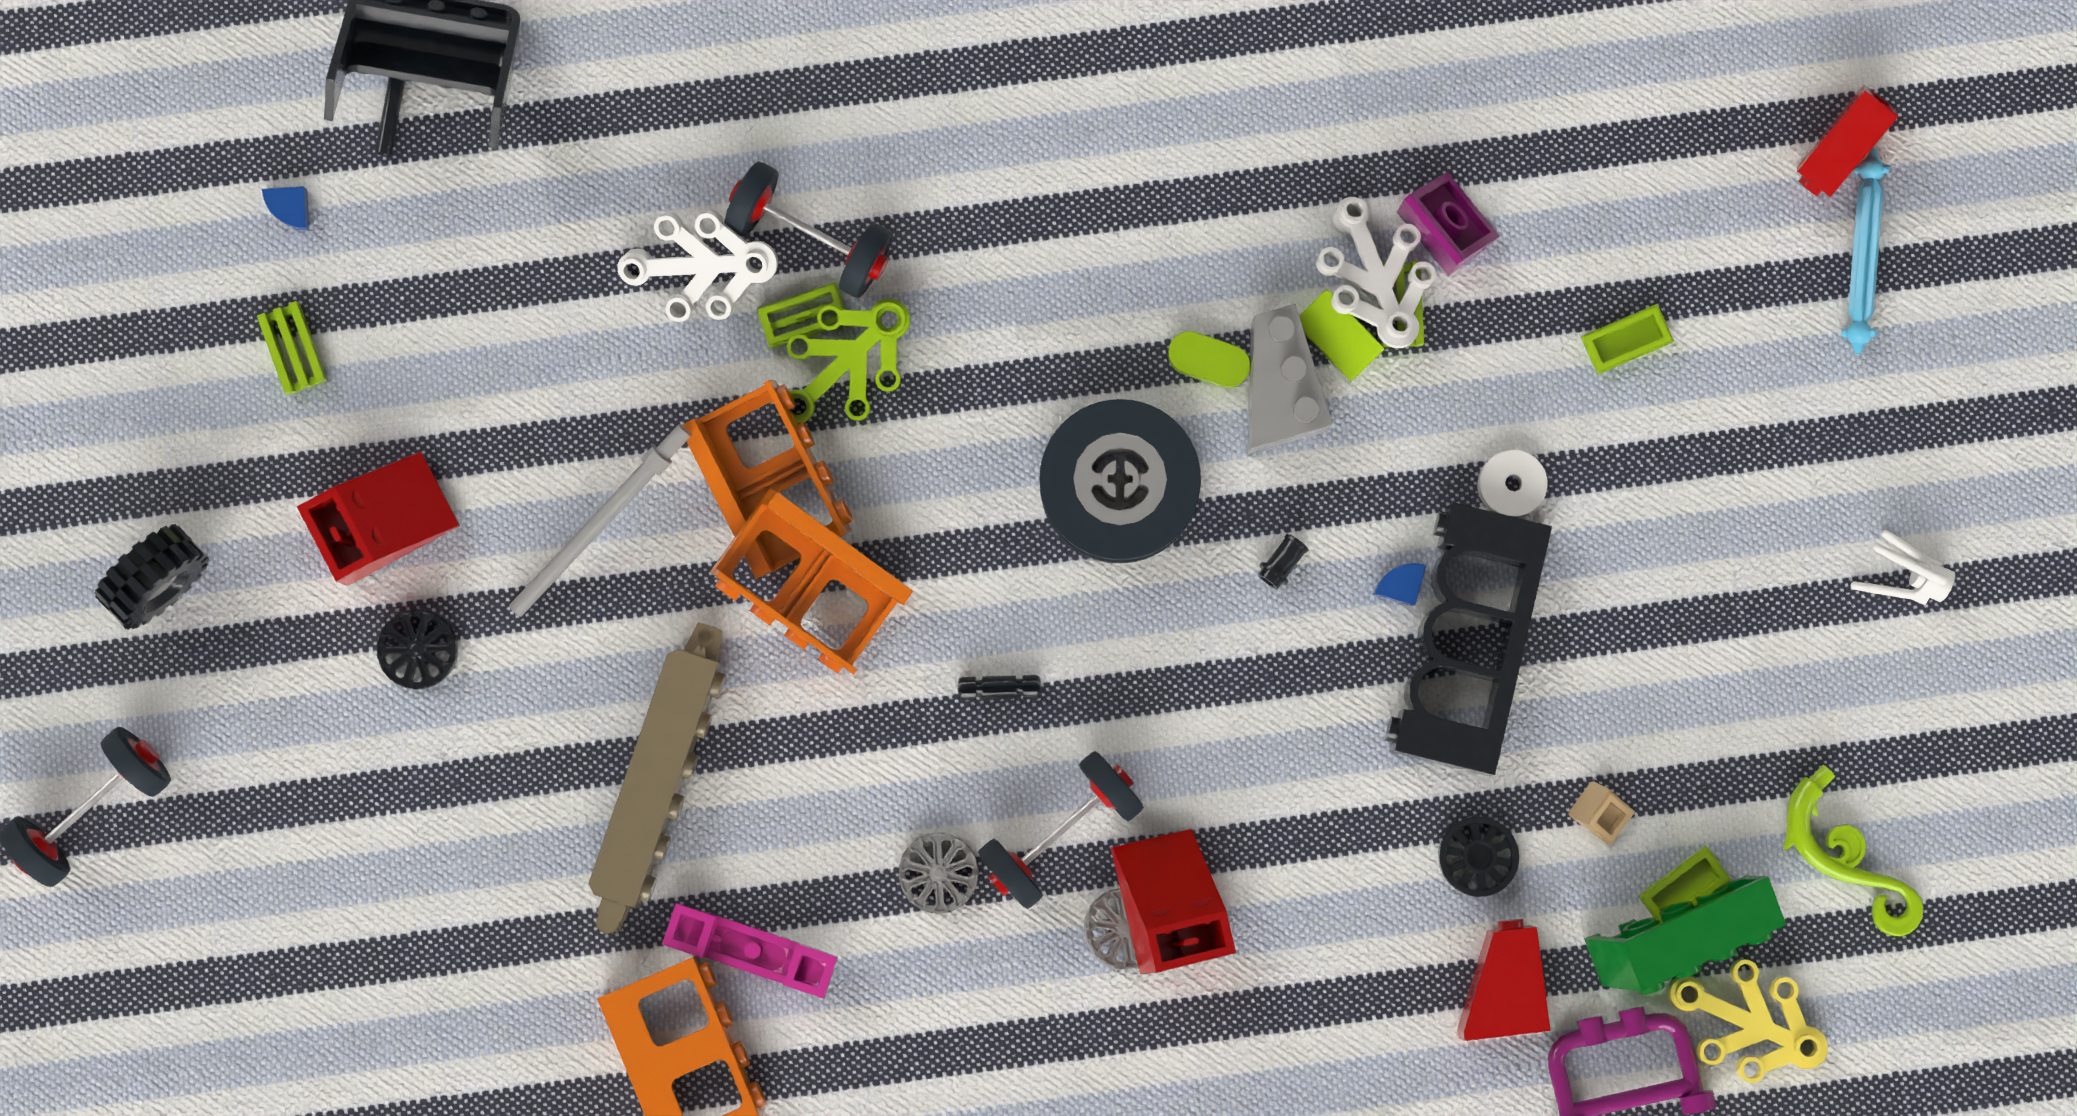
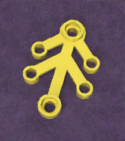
(1756, 1023)

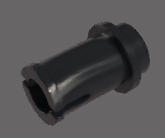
(1282, 562)

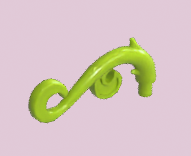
(1799, 833)

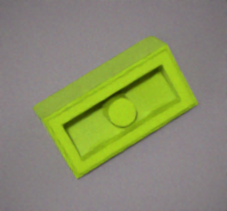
(1339, 336)

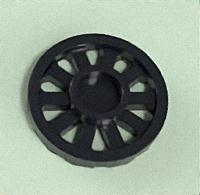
(417, 649)
(1478, 856)

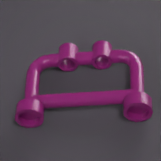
(1632, 1023)

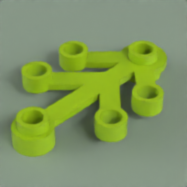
(852, 354)

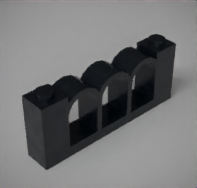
(1493, 538)

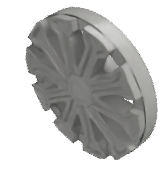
(938, 873)
(1116, 931)

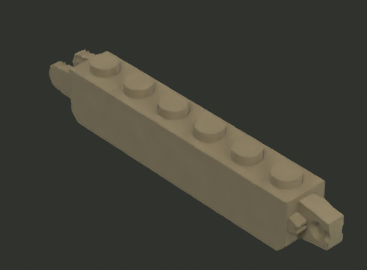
(656, 777)

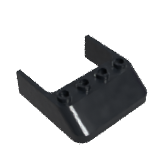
(429, 42)

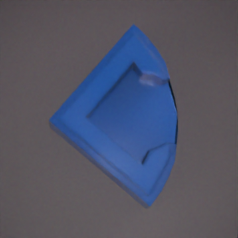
(288, 205)
(1401, 584)

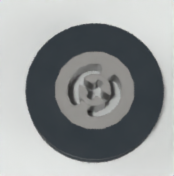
(1170, 481)

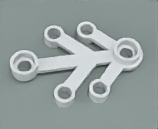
(703, 263)
(1375, 277)

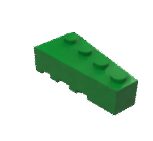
(1688, 936)

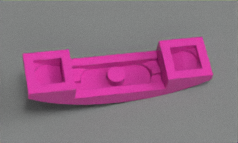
(750, 950)

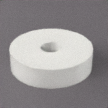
(1531, 481)

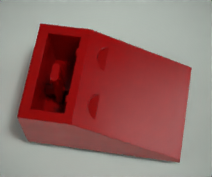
(378, 518)
(1171, 903)

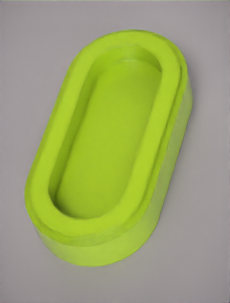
(1208, 359)

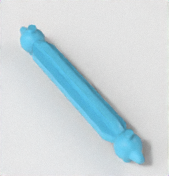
(1865, 251)

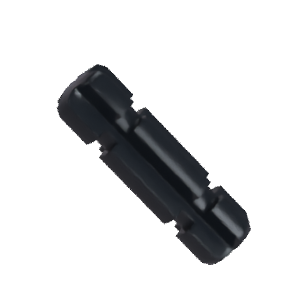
(999, 687)

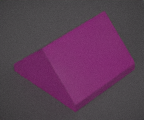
(1447, 222)

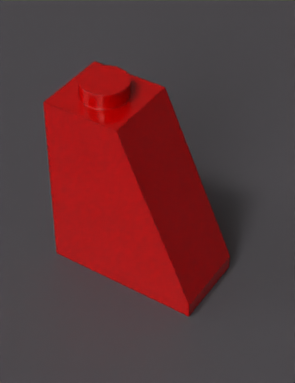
(1846, 142)
(1507, 986)

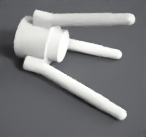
(1927, 576)

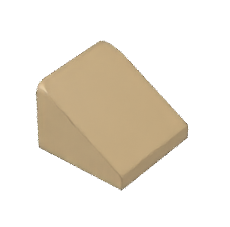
(1601, 812)

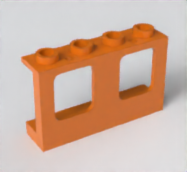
(742, 488)
(822, 559)
(656, 1067)

